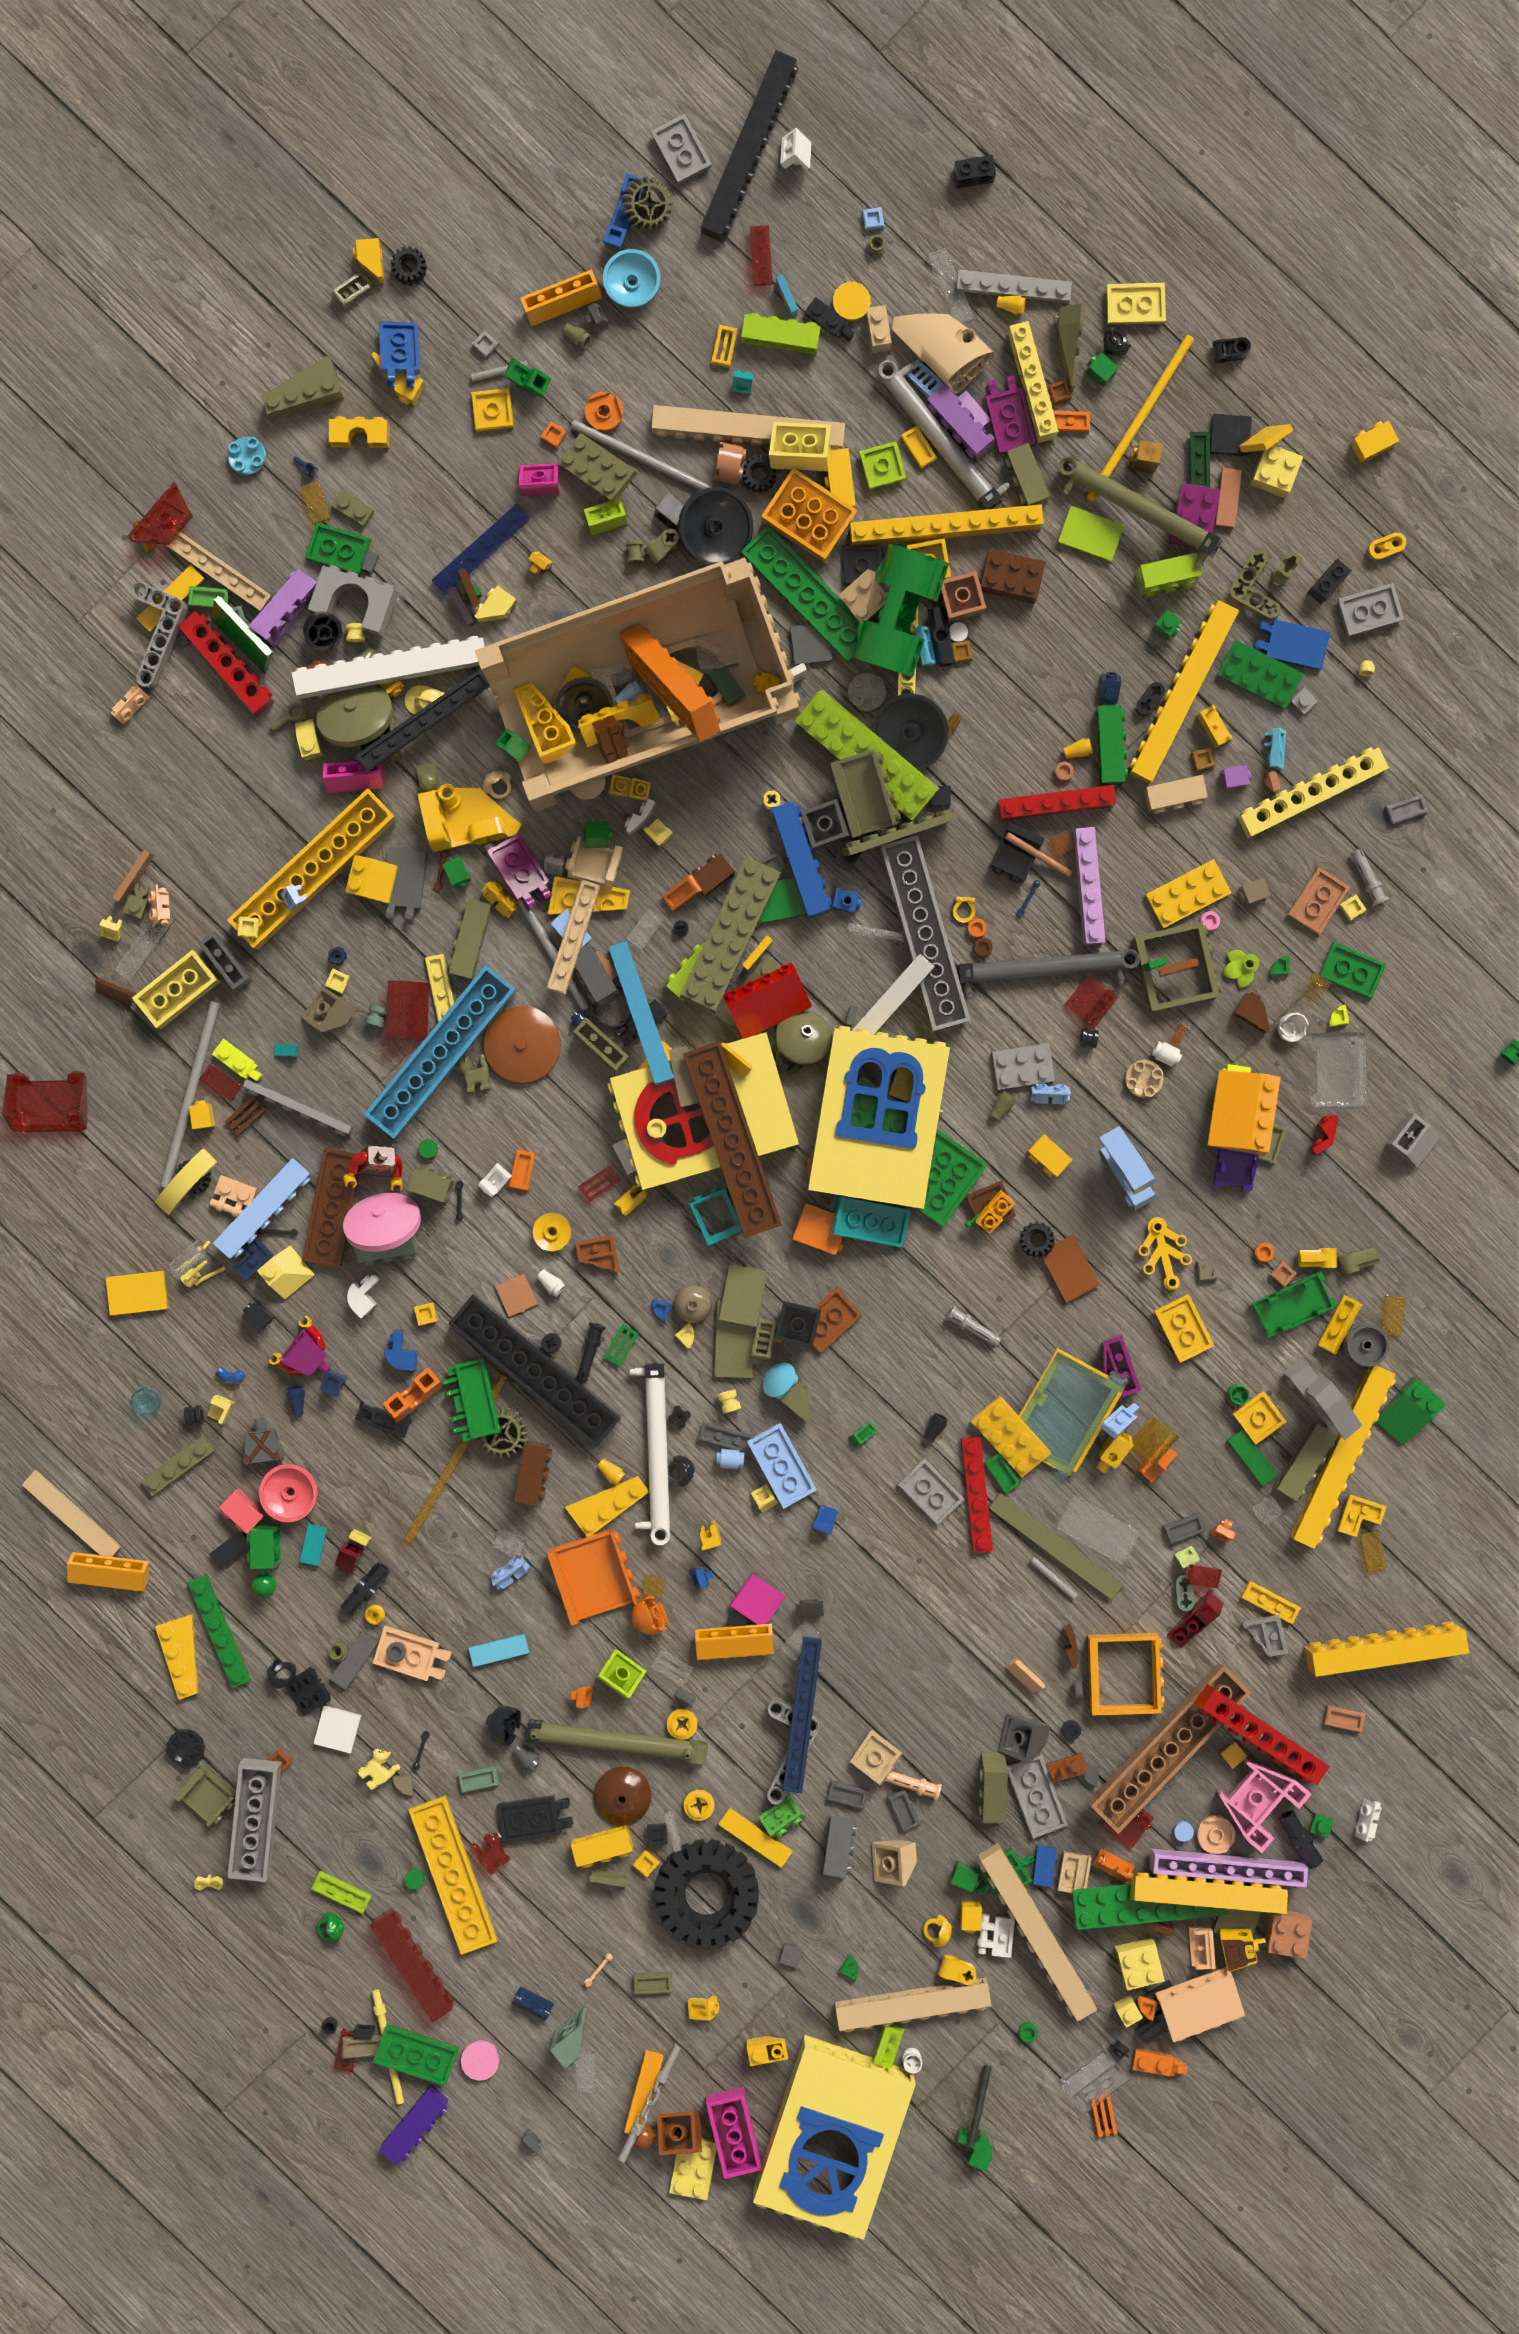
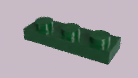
(1199, 458)

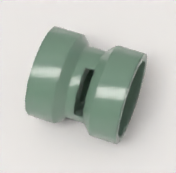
(376, 1015)

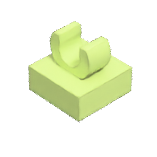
(1187, 1557)

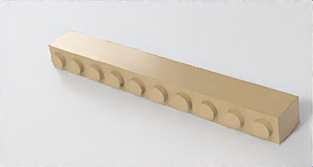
(727, 426)
(1037, 1932)

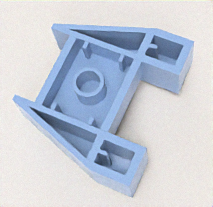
(1128, 1168)

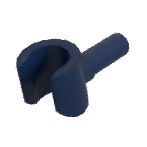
(307, 467)

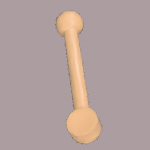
(588, 1982)

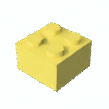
(1276, 471)
(1139, 1963)

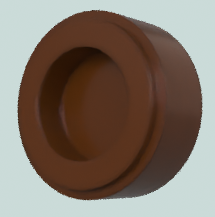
(983, 947)

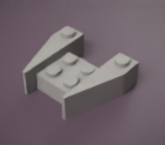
(1322, 1398)

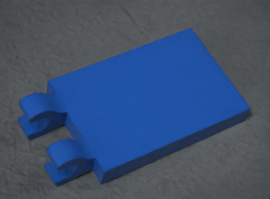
(399, 351)
(1294, 643)

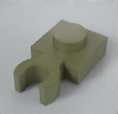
(136, 904)

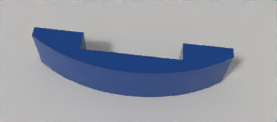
(619, 226)

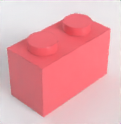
(242, 1511)

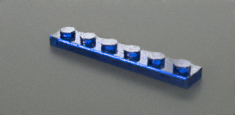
(481, 548)

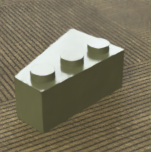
(993, 1787)

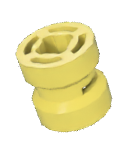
(729, 1401)

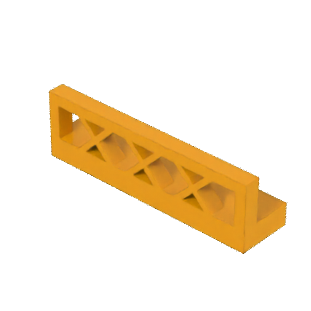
(646, 2081)

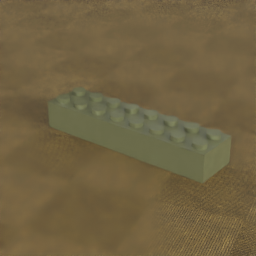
(730, 934)

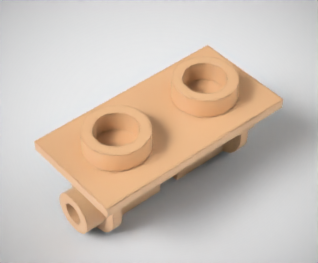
(135, 699)
(159, 898)

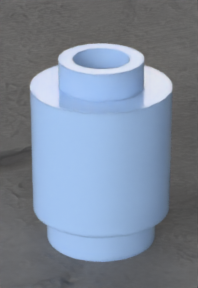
(730, 1459)

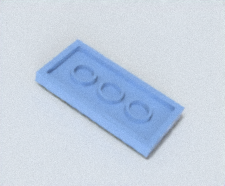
(781, 1465)

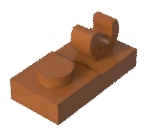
(1067, 1767)

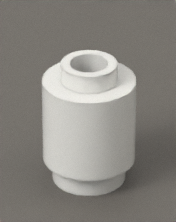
(1166, 1053)

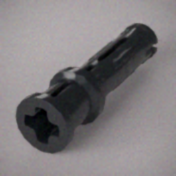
(592, 1342)

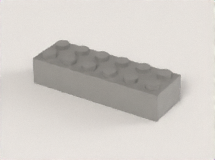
(254, 1819)

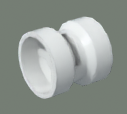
(913, 2064)

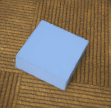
(873, 219)

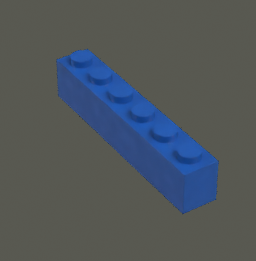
(800, 859)

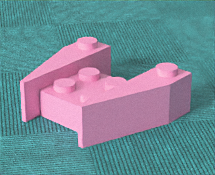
(1257, 1797)

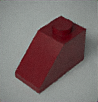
(348, 1557)

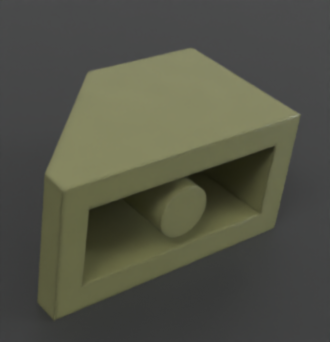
(798, 1400)

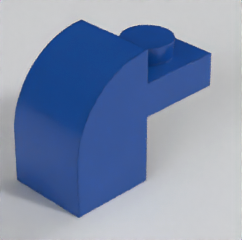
(397, 1356)

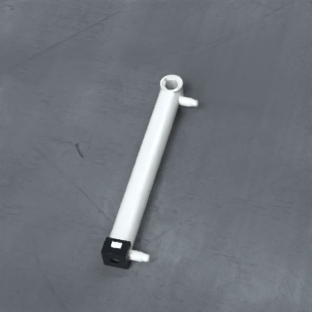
(657, 1450)

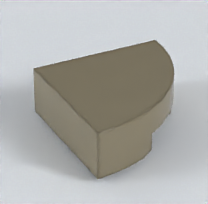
(1206, 1271)
(404, 1784)

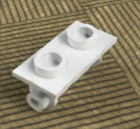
(1365, 1828)

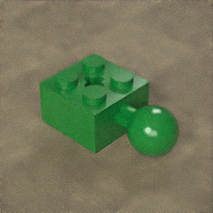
(264, 1555)

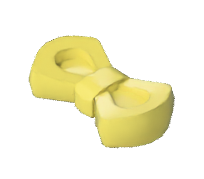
(215, 1882)

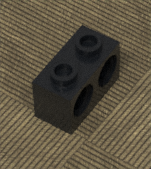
(974, 171)
(1329, 581)

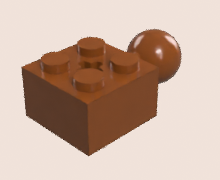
(666, 2134)

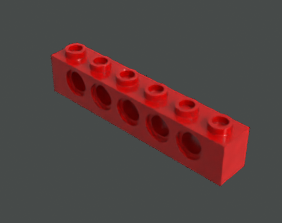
(197, 623)

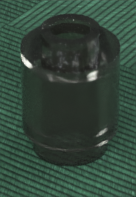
(810, 1609)

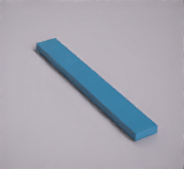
(641, 1013)

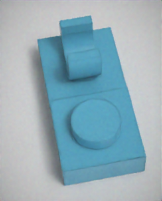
(1277, 745)

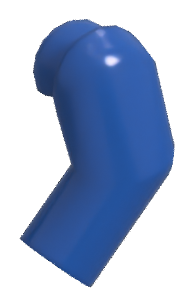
(230, 1378)

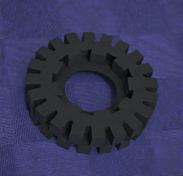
(710, 1928)

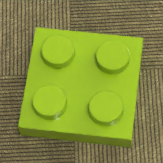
(882, 465)

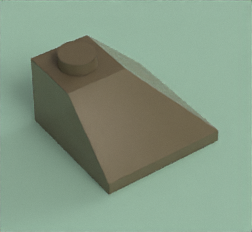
(328, 1011)

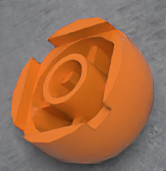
(649, 1616)

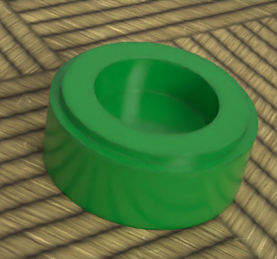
(428, 1148)
(414, 1879)
(1028, 2032)

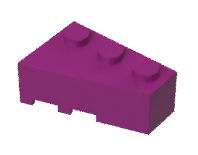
(1119, 1360)

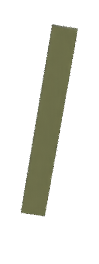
(1055, 1546)

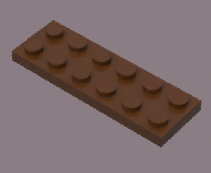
(331, 1203)

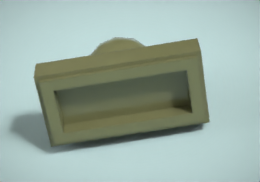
(428, 777)

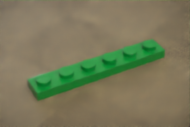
(219, 1631)

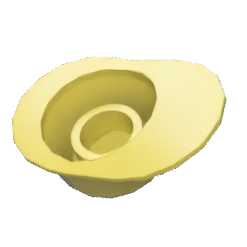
(420, 697)

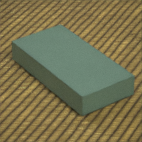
(478, 1779)

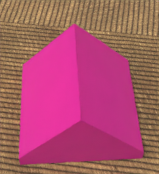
(539, 479)

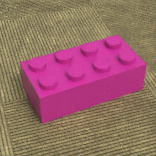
(734, 2132)

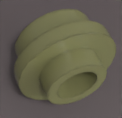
(876, 239)
(334, 1649)

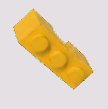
(342, 430)

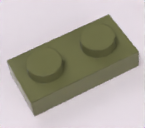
(352, 508)

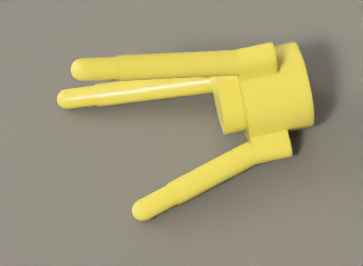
(192, 1276)

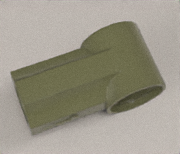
(1353, 1261)

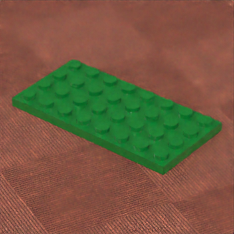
(952, 1166)

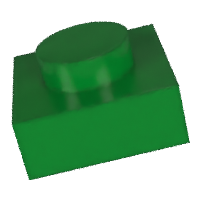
(1321, 1825)

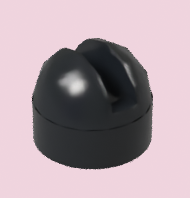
(681, 932)
(329, 2025)

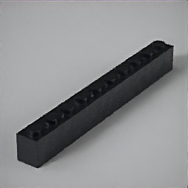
(749, 145)

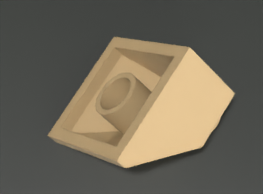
(893, 1861)

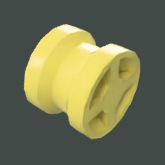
(354, 633)

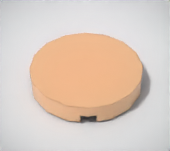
(1215, 1834)

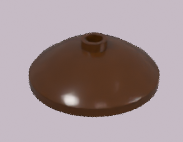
(626, 1783)

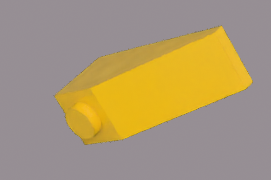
(405, 394)

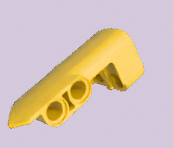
(463, 818)

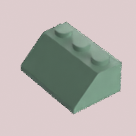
(405, 1250)
(569, 2039)

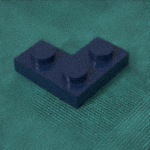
(256, 1256)

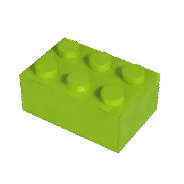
(1168, 575)

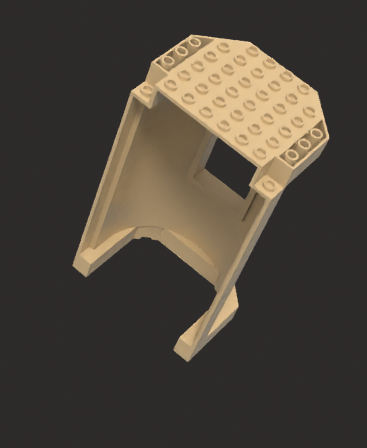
(673, 612)

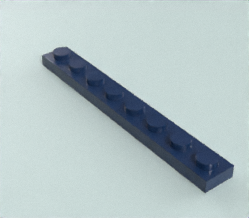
(802, 1714)

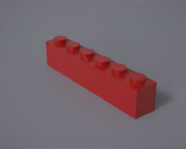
(1056, 803)

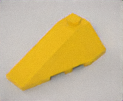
(548, 729)

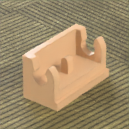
(1202, 1947)

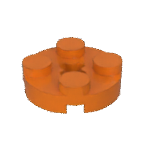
(610, 403)

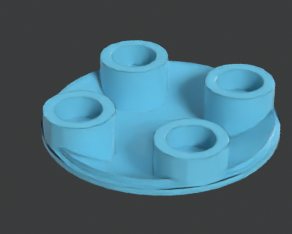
(246, 455)
(779, 1380)

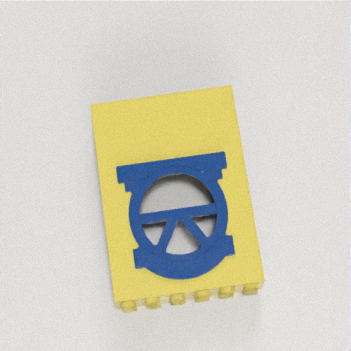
(844, 2094)

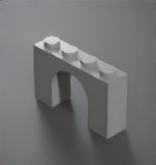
(334, 582)

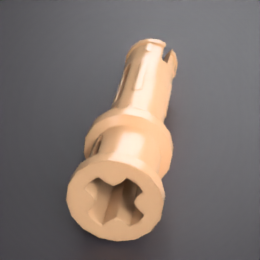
(921, 1786)

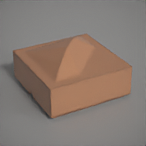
(1272, 782)

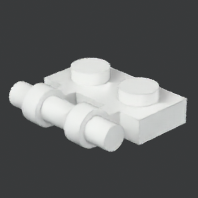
(1002, 1936)

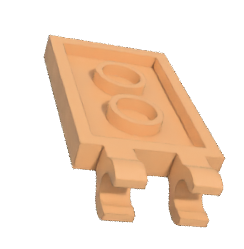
(419, 1656)

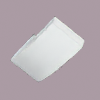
(634, 823)

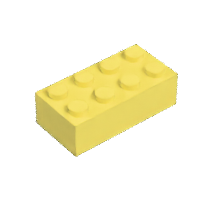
(176, 989)

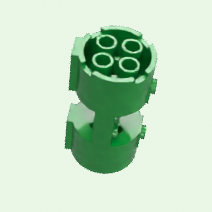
(909, 579)

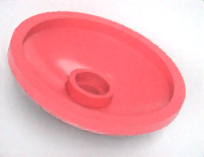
(275, 1496)

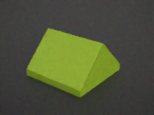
(621, 1674)

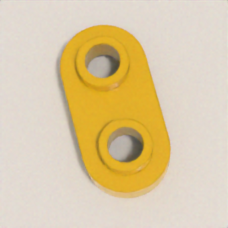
(1385, 546)

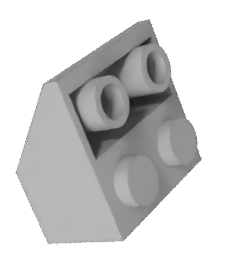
(1414, 1139)

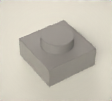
(1303, 701)

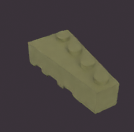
(304, 391)

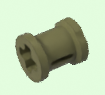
(635, 552)

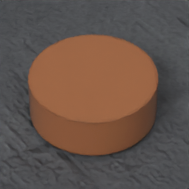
(1063, 771)

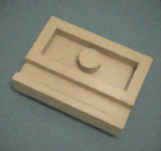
(1073, 1871)

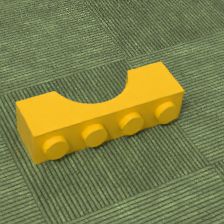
(640, 710)

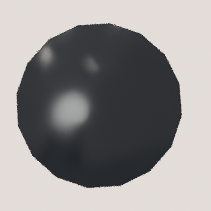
(185, 1748)

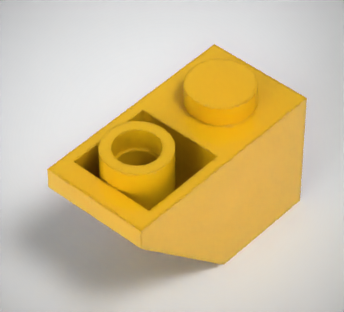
(766, 2050)

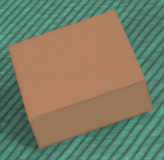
(1282, 1273)

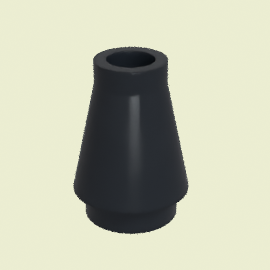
(935, 1426)

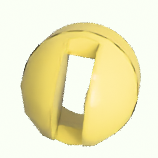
(1367, 668)

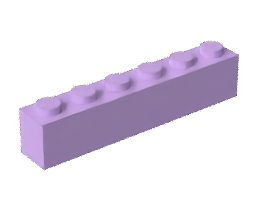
(1089, 886)

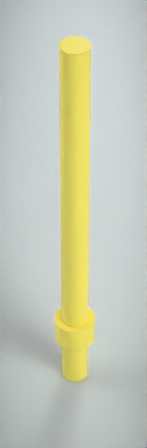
(379, 2010)

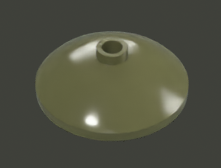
(804, 1047)

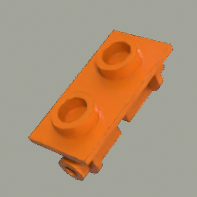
(1114, 1865)

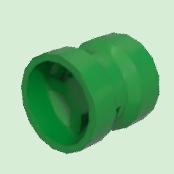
(1511, 1054)
(1241, 1394)

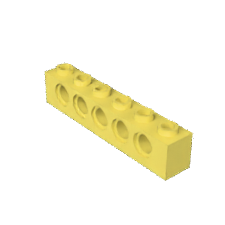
(1033, 382)

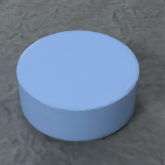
(1183, 1831)

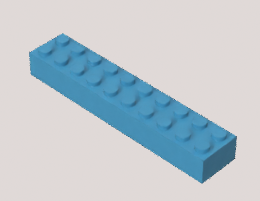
(440, 1052)

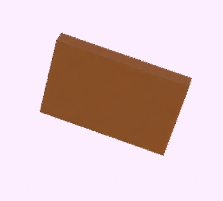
(1070, 1269)
(835, 1318)

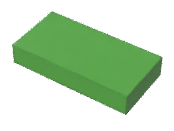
(205, 596)

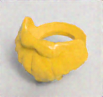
(944, 1934)

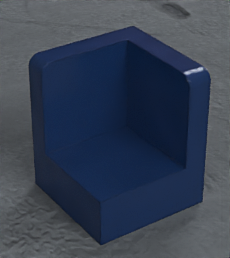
(333, 1382)

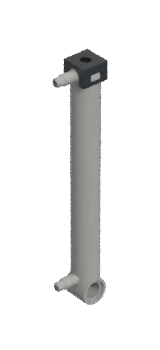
(939, 437)

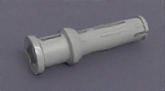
(1373, 886)
(965, 1322)

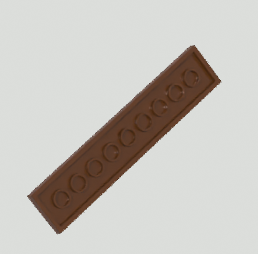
(732, 1139)

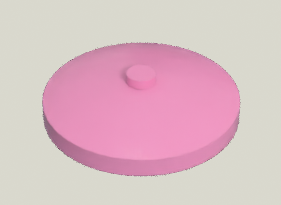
(381, 1222)

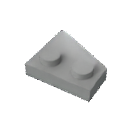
(1269, 1634)

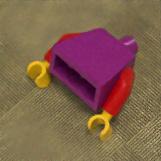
(304, 1353)

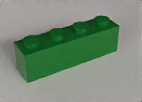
(1110, 745)

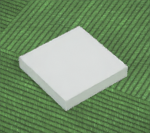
(337, 1729)

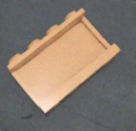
(1200, 2004)

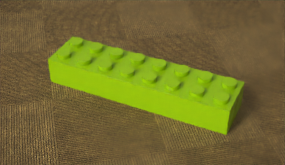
(848, 736)

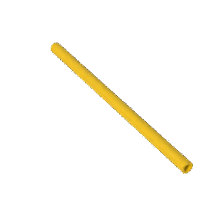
(1144, 411)

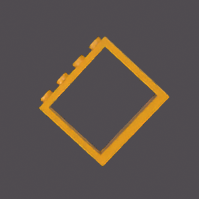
(1157, 1681)

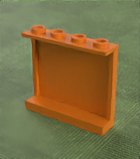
(592, 1575)

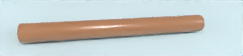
(1039, 855)

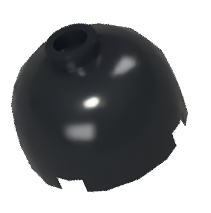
(322, 631)
(502, 1724)

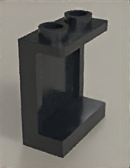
(1012, 859)

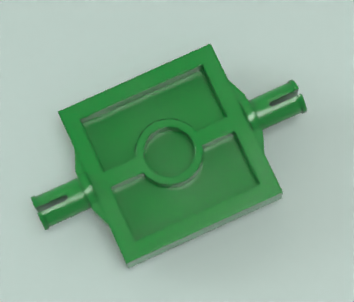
(1019, 1866)

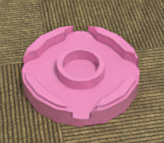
(480, 2060)

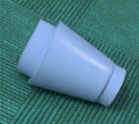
(629, 692)

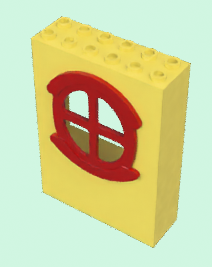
(760, 1099)

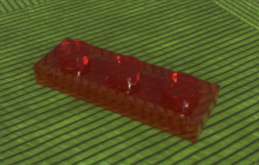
(761, 255)

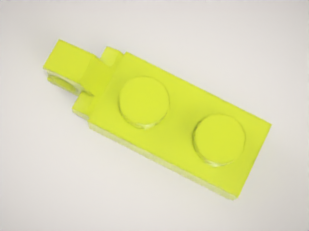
(236, 1060)

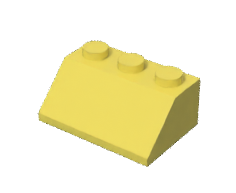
(800, 446)

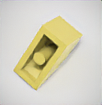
(308, 740)

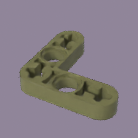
(1249, 593)

